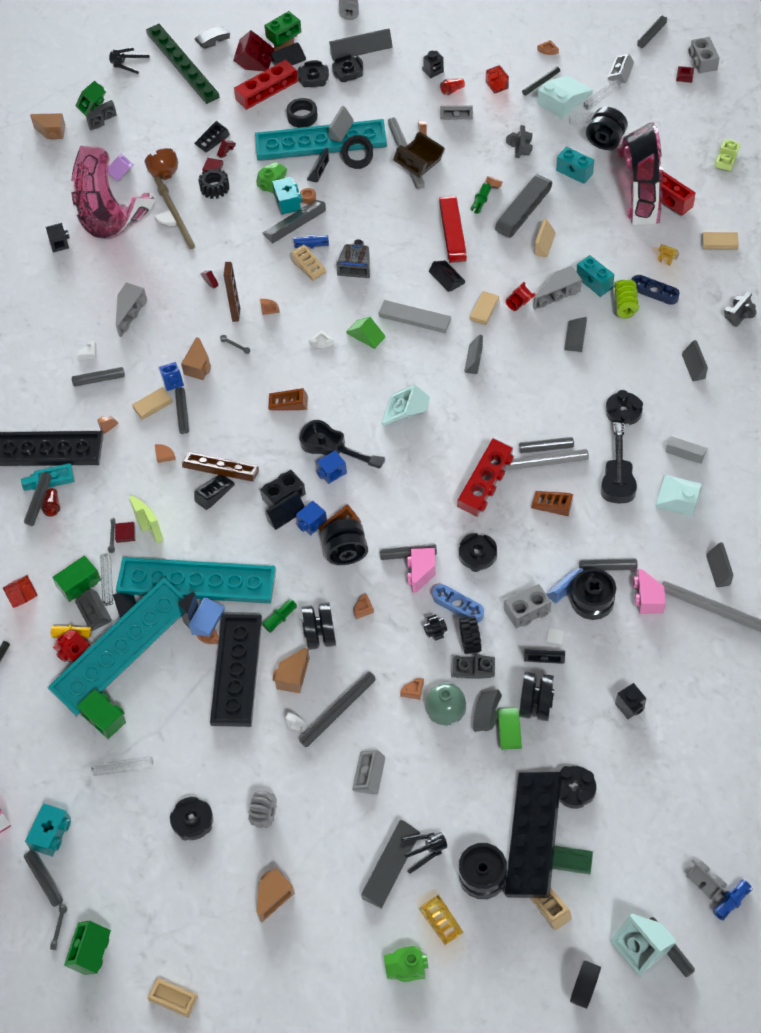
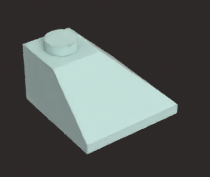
(405, 405)
(678, 495)
(642, 942)

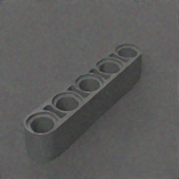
(523, 205)

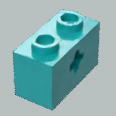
(575, 165)
(287, 195)
(595, 275)
(41, 836)

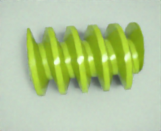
(626, 298)

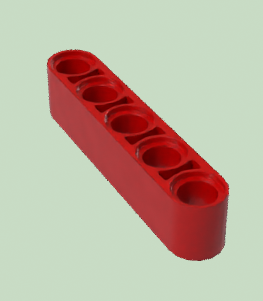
(453, 229)

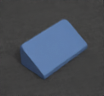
(563, 587)
(206, 617)

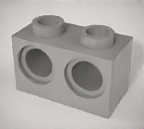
(704, 55)
(525, 602)

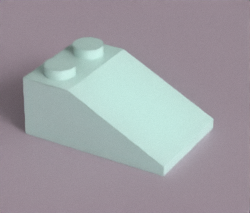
(562, 95)

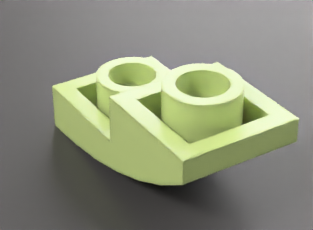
(727, 155)

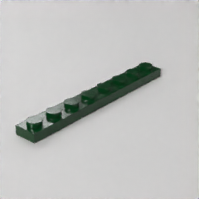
(182, 63)

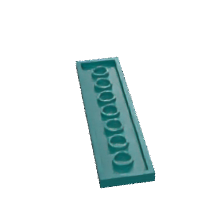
(315, 139)
(205, 579)
(119, 646)

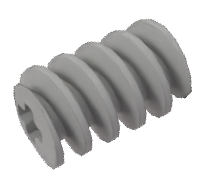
(349, 9)

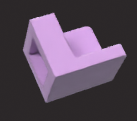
(119, 167)

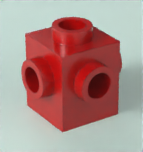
(70, 646)

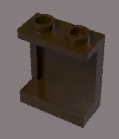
(419, 154)

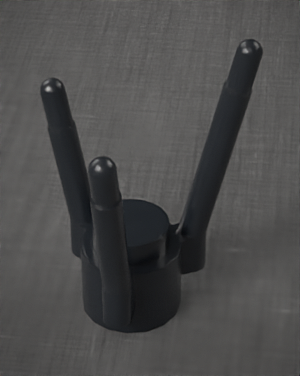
(117, 57)
(434, 844)

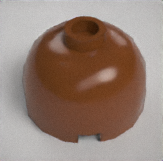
(162, 164)

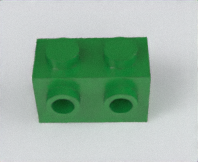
(283, 28)
(91, 98)
(77, 578)
(101, 713)
(87, 948)

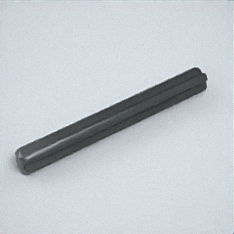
(337, 709)

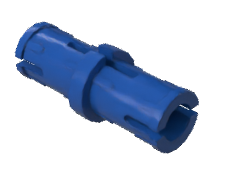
(311, 241)
(732, 900)

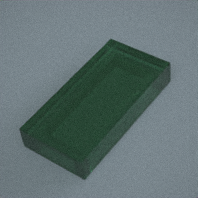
(572, 860)

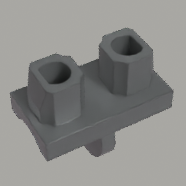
(520, 141)
(742, 309)

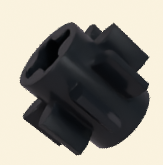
(435, 627)

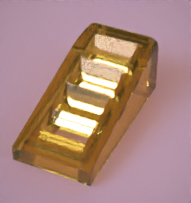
(424, 909)

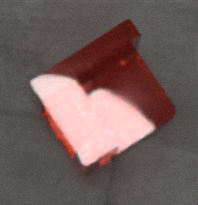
(497, 79)
(20, 591)

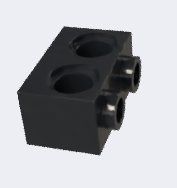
(281, 489)

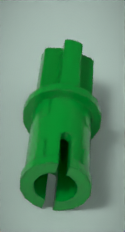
(481, 198)
(279, 615)

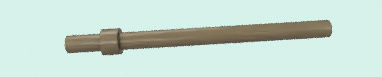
(163, 191)

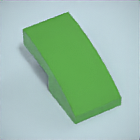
(509, 728)

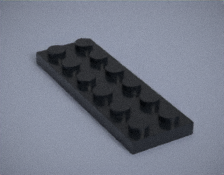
(50, 448)
(236, 670)
(533, 835)

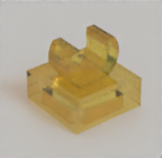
(668, 252)

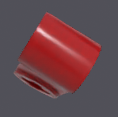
(519, 297)

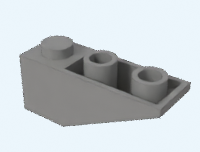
(559, 286)
(129, 302)

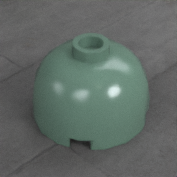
(445, 704)

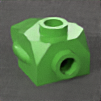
(268, 174)
(406, 964)

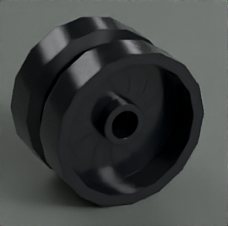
(606, 128)
(344, 542)
(593, 594)
(317, 626)
(536, 696)
(482, 871)

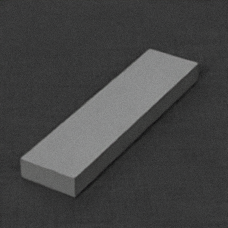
(415, 316)

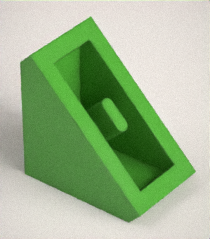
(366, 332)

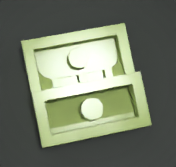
(146, 518)

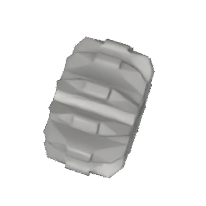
(262, 809)

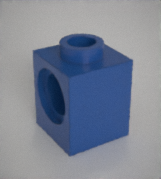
(171, 376)
(331, 467)
(311, 518)

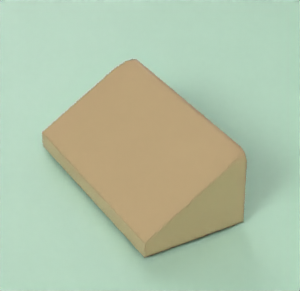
(544, 239)

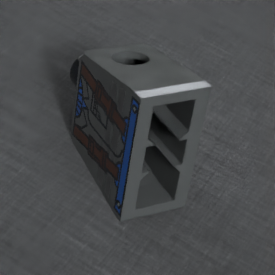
(354, 260)

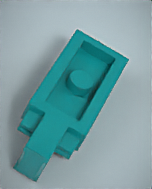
(60, 475)

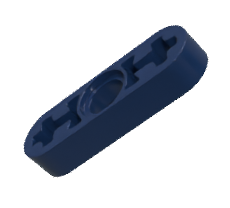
(650, 283)

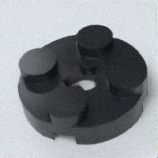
(344, 74)
(312, 80)
(624, 399)
(477, 561)
(584, 779)
(181, 813)

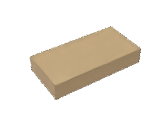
(720, 240)
(484, 308)
(152, 403)
(173, 997)

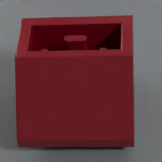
(253, 52)

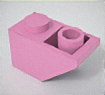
(423, 567)
(650, 594)

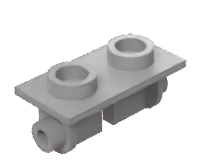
(713, 886)

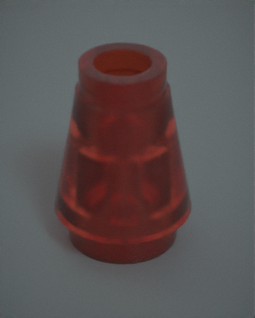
(450, 86)
(51, 503)

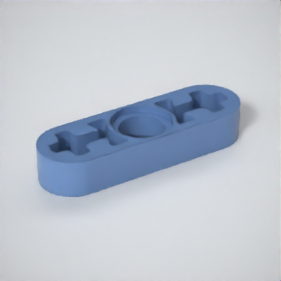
(453, 595)

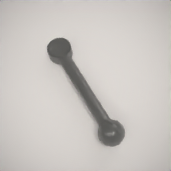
(223, 338)
(111, 548)
(62, 909)

